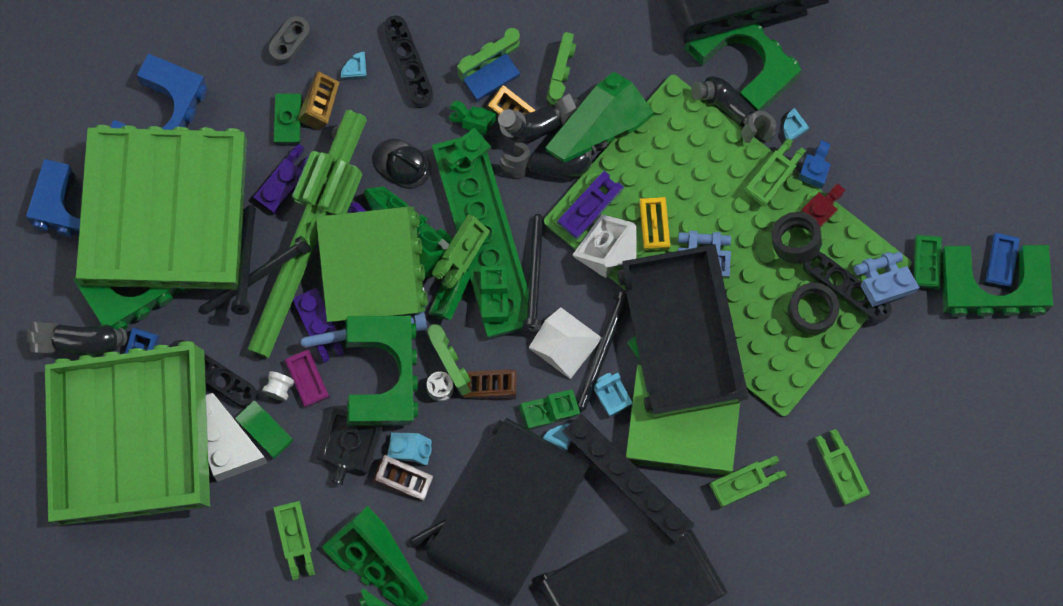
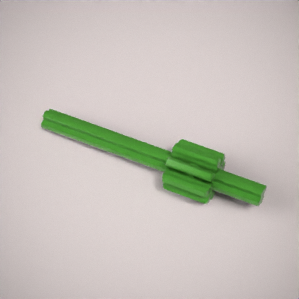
(325, 190)

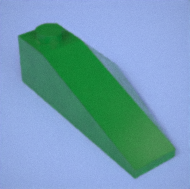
(606, 112)
(433, 241)
(372, 553)

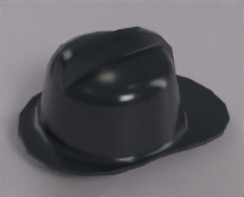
(402, 163)

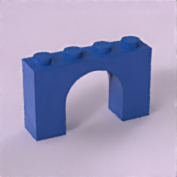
(177, 83)
(48, 200)

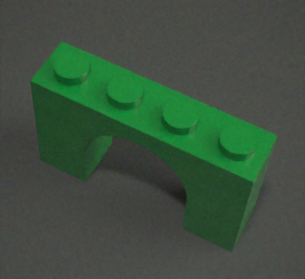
(778, 69)
(964, 295)
(121, 310)
(394, 336)

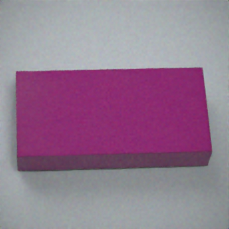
(307, 378)

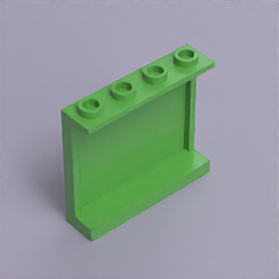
(371, 263)
(686, 440)

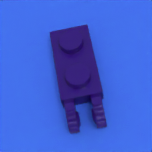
(281, 182)
(315, 319)

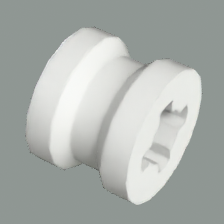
(440, 381)
(277, 386)

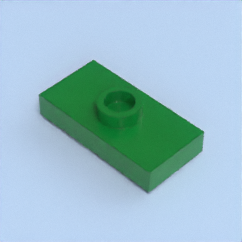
(286, 124)
(927, 261)
(448, 298)

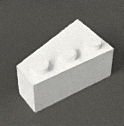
(228, 445)

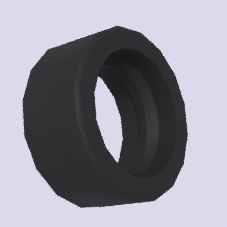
(799, 254)
(812, 328)

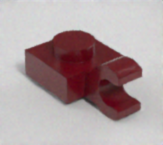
(823, 207)

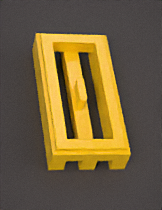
(656, 245)

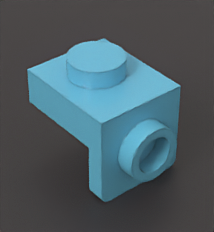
(612, 394)
(410, 447)

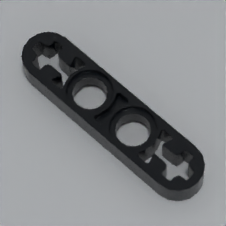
(408, 61)
(844, 291)
(217, 369)

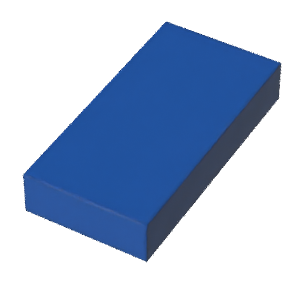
(491, 77)
(1002, 260)

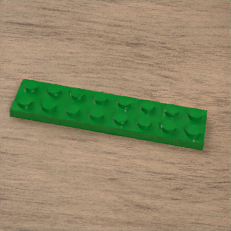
(475, 192)

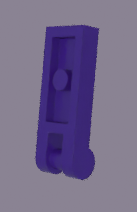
(590, 205)

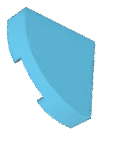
(355, 68)
(794, 125)
(556, 437)

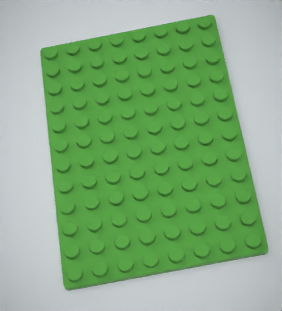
(702, 169)

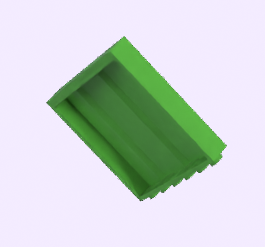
(162, 207)
(127, 434)

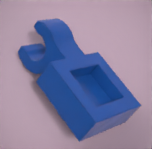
(814, 168)

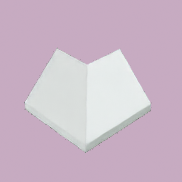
(607, 244)
(564, 342)

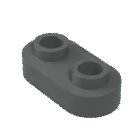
(288, 40)

